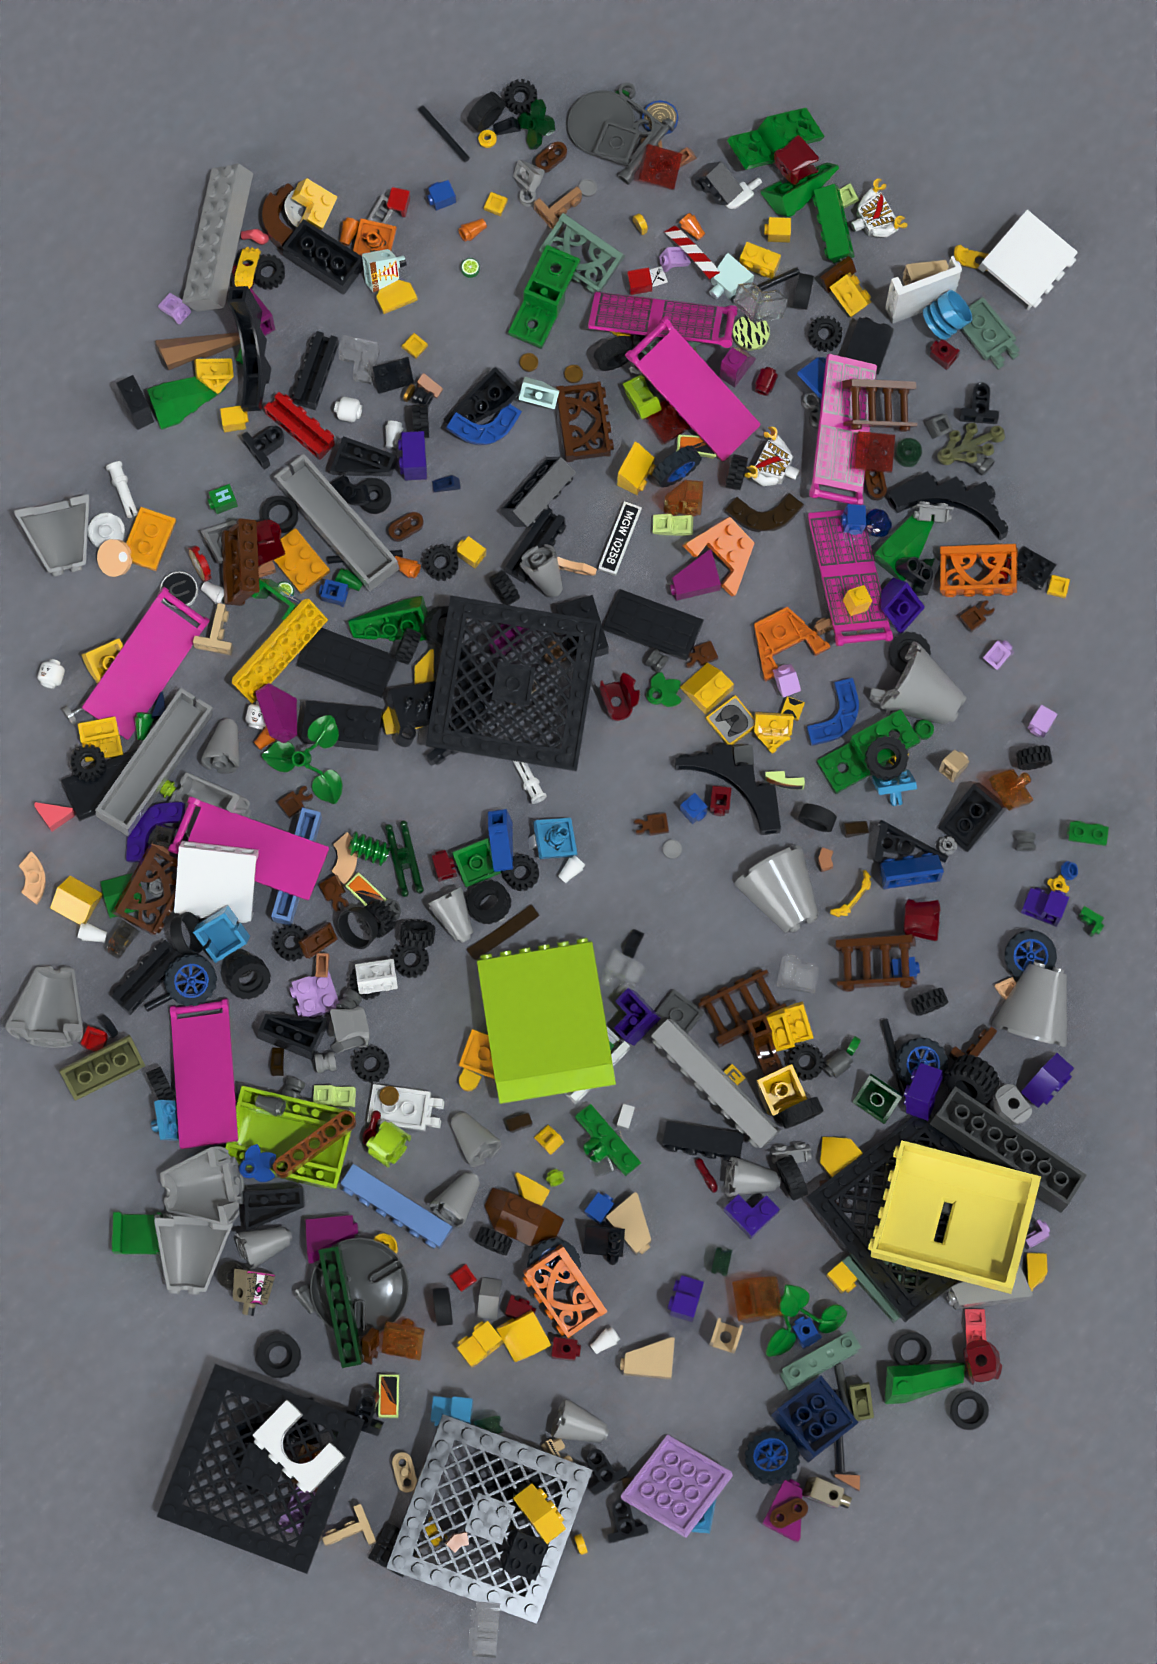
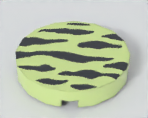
(750, 335)

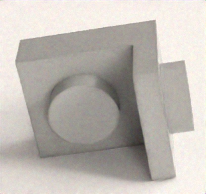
(877, 697)

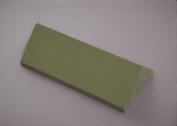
(102, 1067)

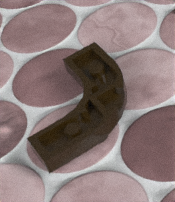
(764, 521)

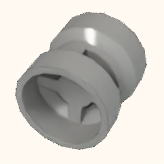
(325, 1062)

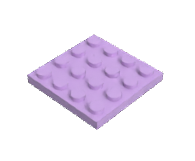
(676, 1486)

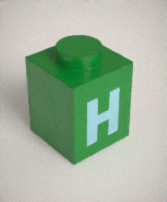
(222, 499)

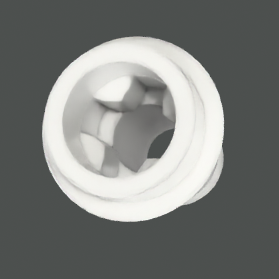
(393, 432)
(214, 592)
(571, 869)
(91, 933)
(605, 1340)

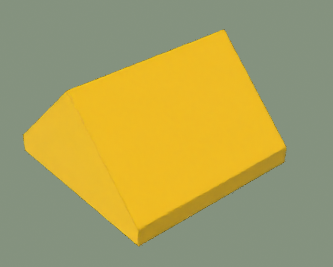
(75, 900)

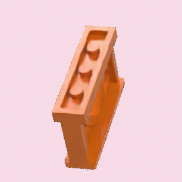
(972, 552)
(590, 1300)

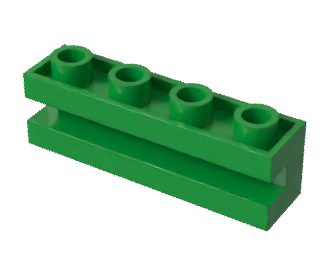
(833, 223)

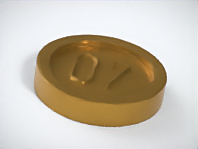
(529, 362)
(573, 373)
(409, 392)
(389, 1096)

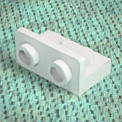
(376, 976)

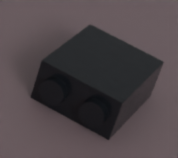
(870, 342)
(135, 402)

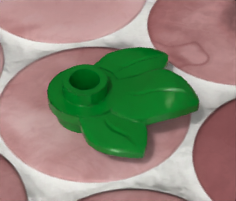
(666, 689)

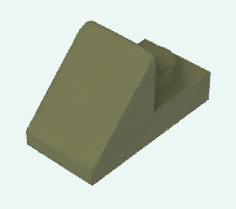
(861, 1401)

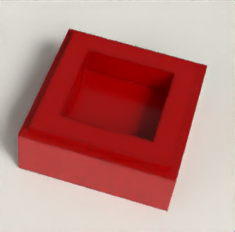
(463, 1278)

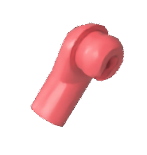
(256, 235)

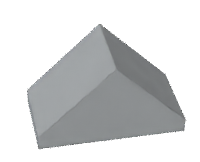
(489, 1298)

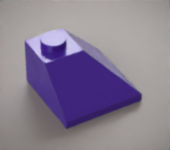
(900, 604)

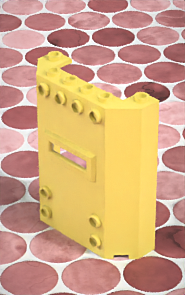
(984, 1224)

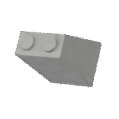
(970, 1295)

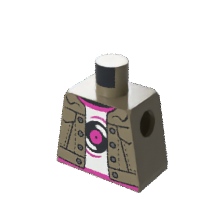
(252, 1289)
(819, 1489)

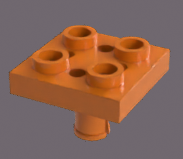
(368, 230)

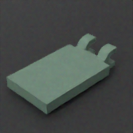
(990, 334)

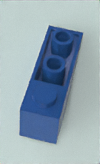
(501, 839)

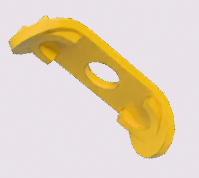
(967, 257)
(245, 274)
(847, 909)

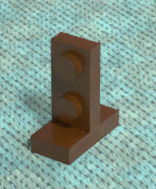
(985, 1037)

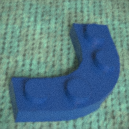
(486, 433)
(843, 720)

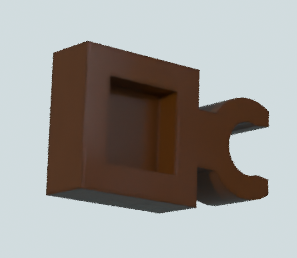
(975, 617)
(703, 654)
(293, 803)
(655, 824)
(333, 890)
(369, 1344)

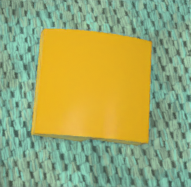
(102, 734)
(789, 1026)
(523, 1336)

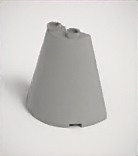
(58, 533)
(924, 690)
(209, 793)
(782, 889)
(1037, 1006)
(48, 1009)
(205, 1187)
(189, 1251)

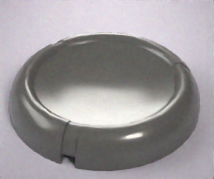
(375, 1283)

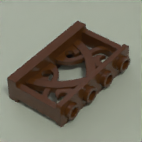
(572, 443)
(240, 562)
(127, 899)

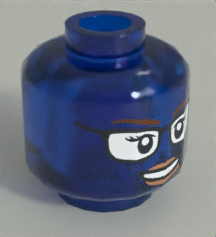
(878, 523)

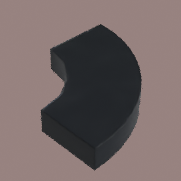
(351, 493)

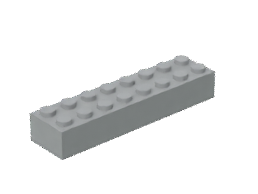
(217, 237)
(337, 522)
(154, 762)
(715, 1083)

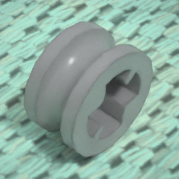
(527, 203)

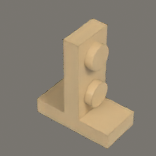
(217, 633)
(351, 1528)

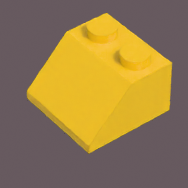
(636, 469)
(101, 657)
(707, 687)
(780, 1090)

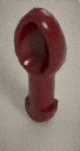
(371, 1129)
(708, 1178)

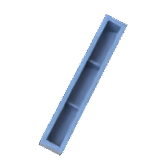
(286, 904)
(396, 1206)

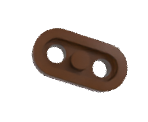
(548, 156)
(875, 482)
(404, 525)
(789, 1513)

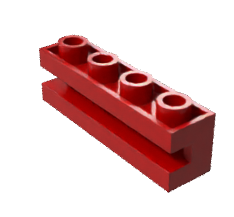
(299, 425)

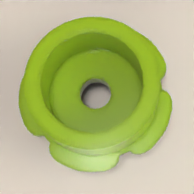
(168, 788)
(555, 1177)

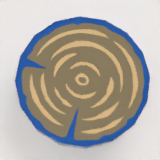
(660, 110)

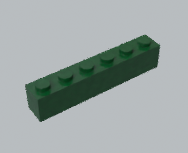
(341, 1306)

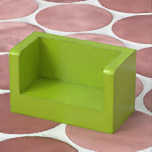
(641, 397)

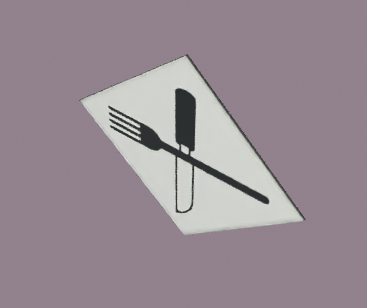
(658, 276)

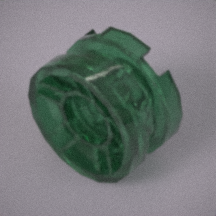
(911, 459)
(721, 1261)
(491, 1424)

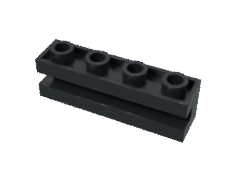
(316, 370)
(541, 533)
(145, 978)
(702, 1140)

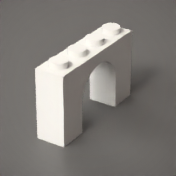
(271, 1437)

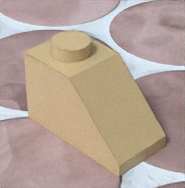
(954, 765)

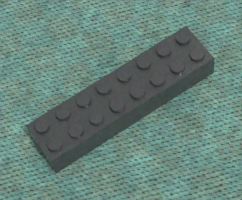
(1007, 1146)

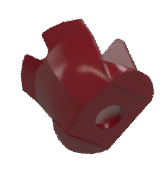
(795, 160)
(269, 541)
(624, 691)
(922, 919)
(985, 1373)

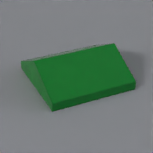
(475, 862)
(113, 889)

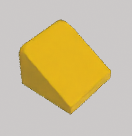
(549, 1139)

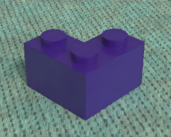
(413, 462)
(1044, 906)
(639, 1017)
(1049, 1078)
(922, 1091)
(751, 1219)
(686, 1298)

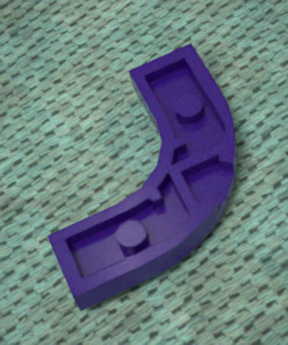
(155, 815)

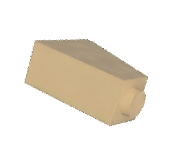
(919, 271)
(631, 1218)
(650, 1361)

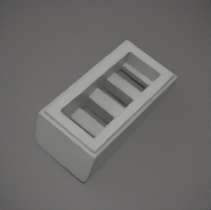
(379, 206)

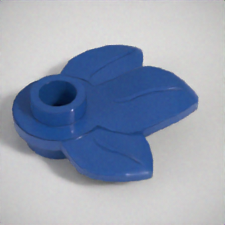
(260, 1162)

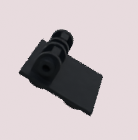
(393, 375)
(1033, 568)
(604, 1242)
(384, 1545)
(525, 1556)

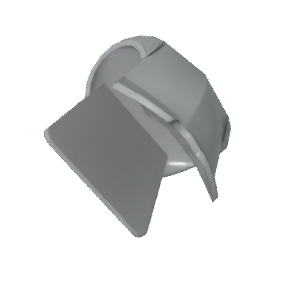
(348, 1028)
(1000, 1105)

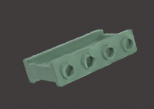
(607, 252)
(873, 1292)

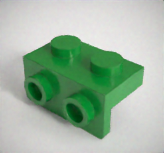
(1087, 833)

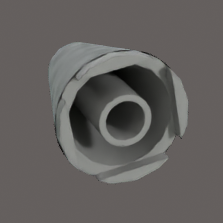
(543, 569)
(223, 748)
(453, 914)
(474, 1139)
(749, 1178)
(456, 1200)
(262, 1244)
(577, 1424)

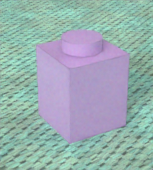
(786, 680)
(1042, 721)

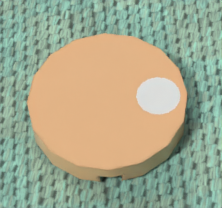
(114, 557)

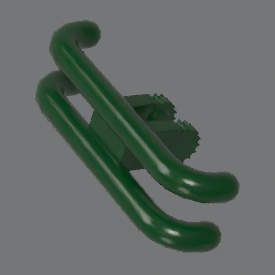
(404, 858)

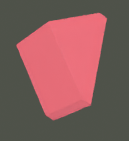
(54, 815)

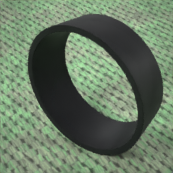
(347, 934)
(177, 937)

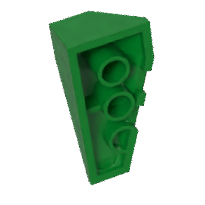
(789, 198)
(178, 399)
(903, 543)
(391, 620)
(916, 1381)

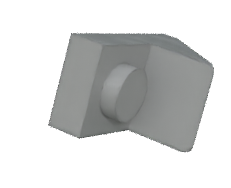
(528, 175)

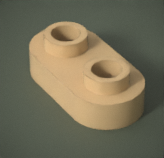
(405, 1472)

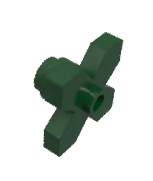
(537, 123)

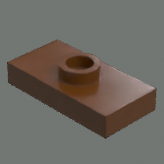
(837, 272)
(318, 940)

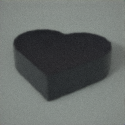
(107, 1024)

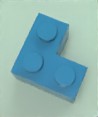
(455, 1407)

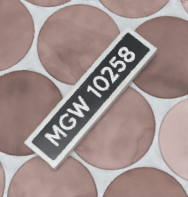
(620, 538)

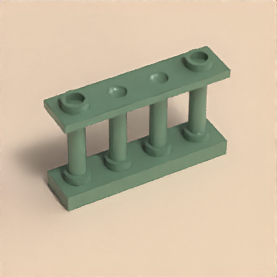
(820, 1360)

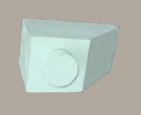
(538, 393)

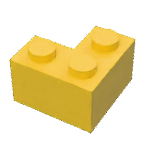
(316, 199)
(480, 1344)
(541, 1514)

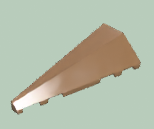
(186, 349)

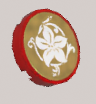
(200, 563)

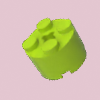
(388, 1144)

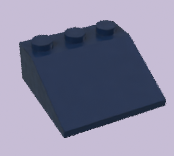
(814, 1418)

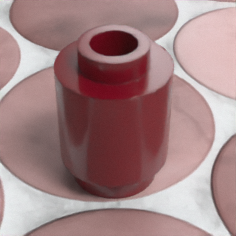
(765, 381)

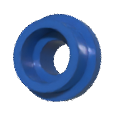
(1069, 870)

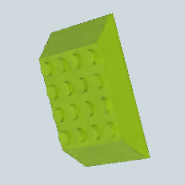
(285, 1131)

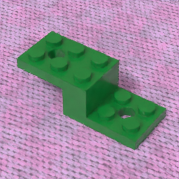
(773, 135)
(544, 296)
(854, 752)

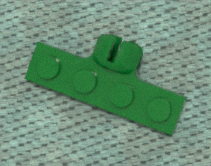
(605, 1141)

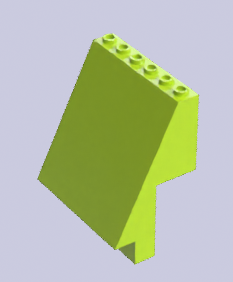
(545, 1021)

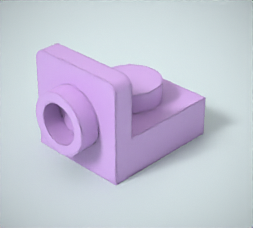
(673, 257)
(175, 308)
(999, 653)
(1035, 1238)

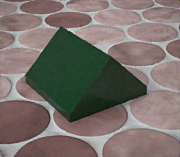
(877, 1098)

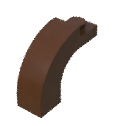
(273, 205)
(762, 1043)

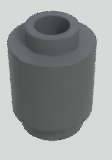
(838, 1064)

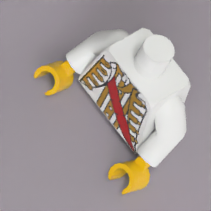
(876, 215)
(773, 462)

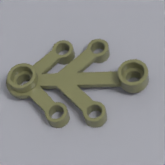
(950, 453)

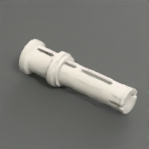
(120, 481)
(531, 784)

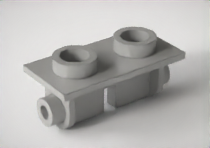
(940, 512)
(798, 1151)

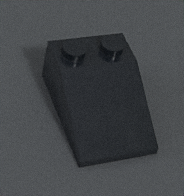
(973, 816)

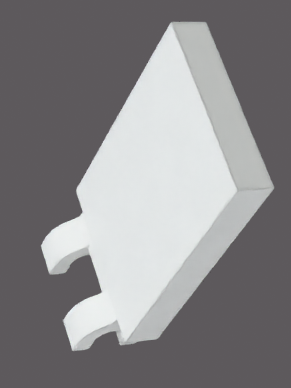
(410, 1111)

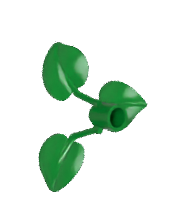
(284, 758)
(791, 1303)

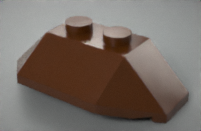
(521, 1218)

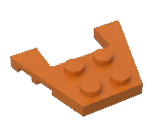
(730, 545)
(780, 633)

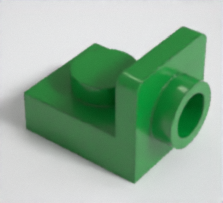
(1090, 917)

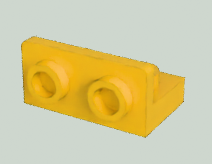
(851, 294)

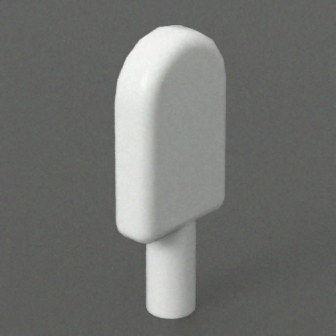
(745, 195)

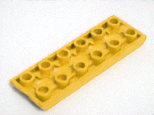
(279, 649)

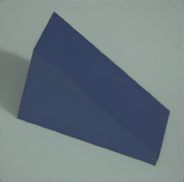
(446, 484)
(159, 707)

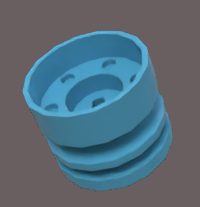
(947, 314)

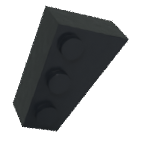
(362, 460)
(292, 1033)
(269, 1205)

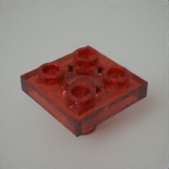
(665, 166)
(668, 421)
(866, 461)

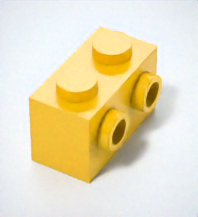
(760, 260)

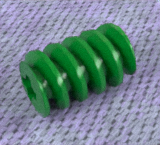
(369, 849)

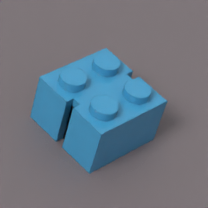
(223, 932)

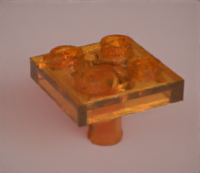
(1012, 788)
(403, 1339)

